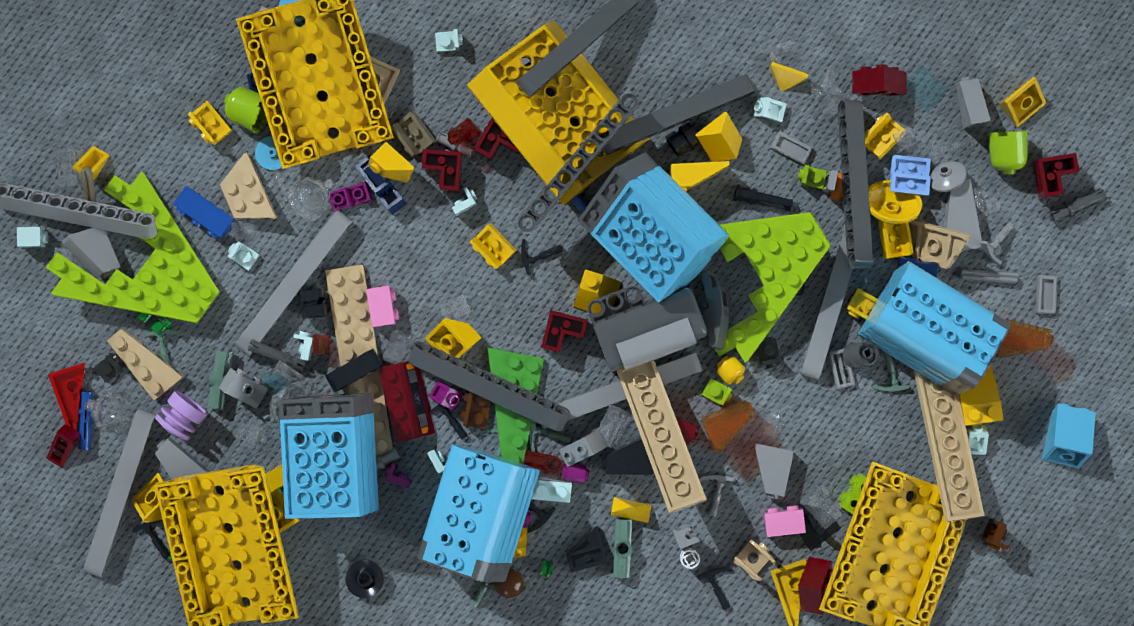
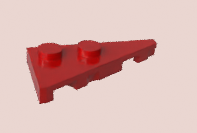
(67, 389)

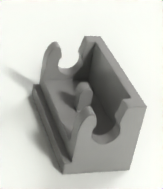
(683, 536)

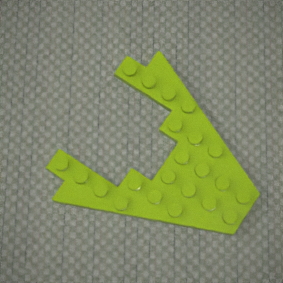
(784, 256)
(166, 286)

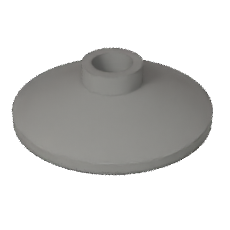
(947, 176)

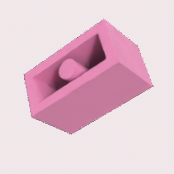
(381, 306)
(784, 521)

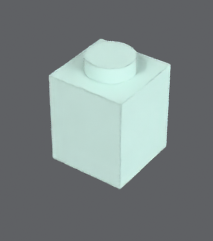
(31, 237)

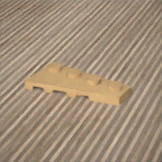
(145, 365)

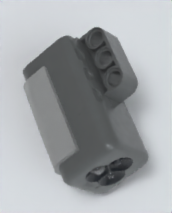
(646, 330)

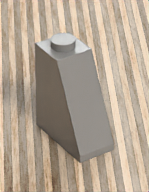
(972, 103)
(93, 251)
(773, 468)

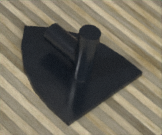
(814, 532)

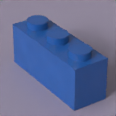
(203, 213)

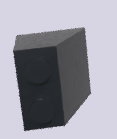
(628, 460)

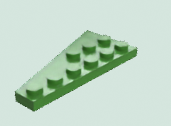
(513, 427)

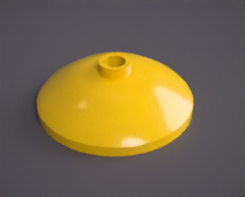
(893, 206)

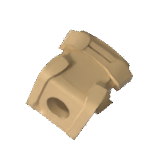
(753, 568)

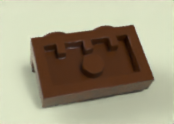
(476, 411)
(994, 533)

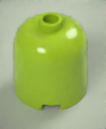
(245, 109)
(1008, 150)

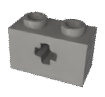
(582, 448)

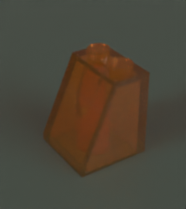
(1024, 339)
(726, 423)

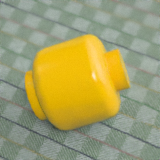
(730, 370)

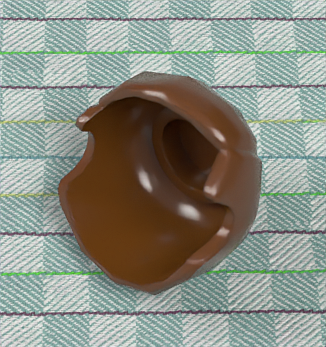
(512, 586)

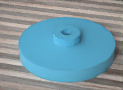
(267, 154)

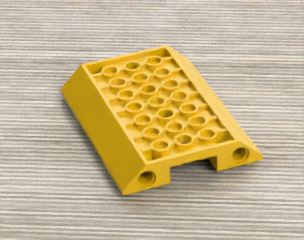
(291, 84)
(542, 123)
(206, 551)
(915, 559)

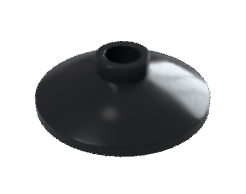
(355, 582)

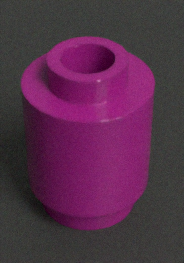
(575, 473)

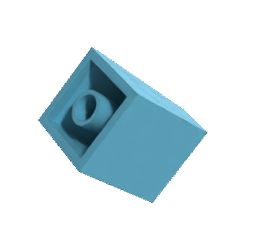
(1069, 436)

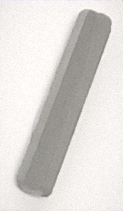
(990, 276)

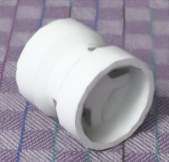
(687, 556)

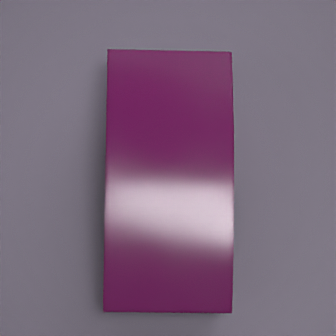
(350, 196)

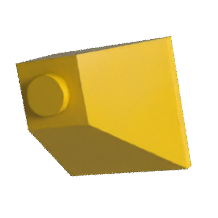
(390, 164)
(595, 286)
(453, 337)
(147, 502)

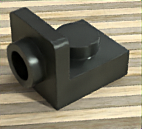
(769, 353)
(109, 366)

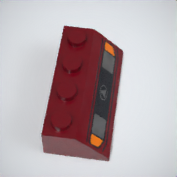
(406, 401)

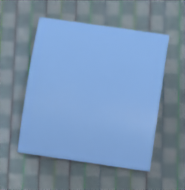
(910, 175)

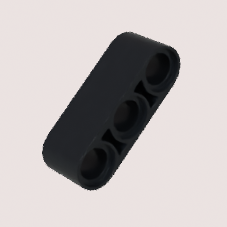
(353, 370)

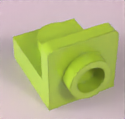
(812, 177)
(717, 392)

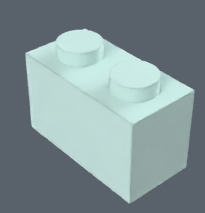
(552, 490)

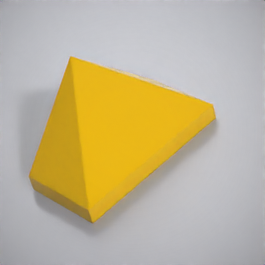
(786, 77)
(94, 159)
(631, 509)

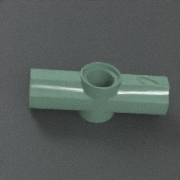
(222, 364)
(622, 561)

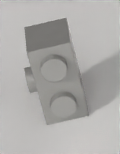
(243, 387)

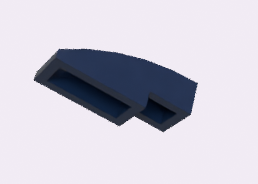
(382, 187)

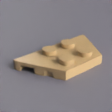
(246, 192)
(936, 243)

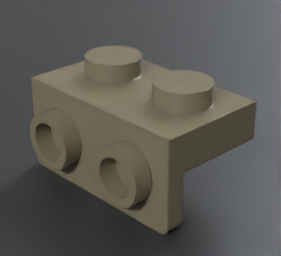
(413, 134)

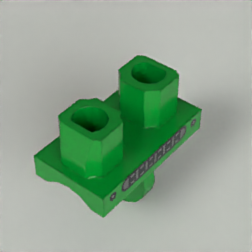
(159, 326)

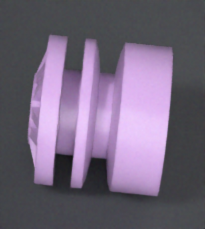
(180, 416)

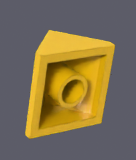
(1023, 102)
(720, 139)

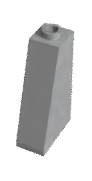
(962, 214)
(177, 460)

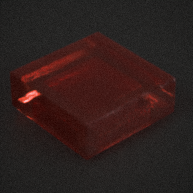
(321, 344)

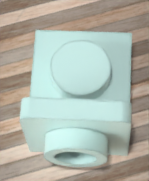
(448, 41)
(769, 109)
(463, 205)
(243, 255)
(305, 349)
(977, 438)
(437, 459)

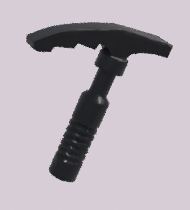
(542, 255)
(452, 420)
(545, 517)
(155, 540)
(717, 590)

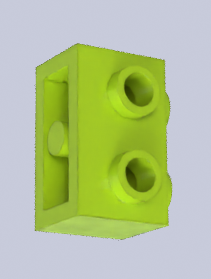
(849, 499)

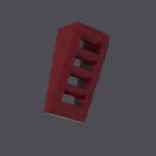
(70, 437)

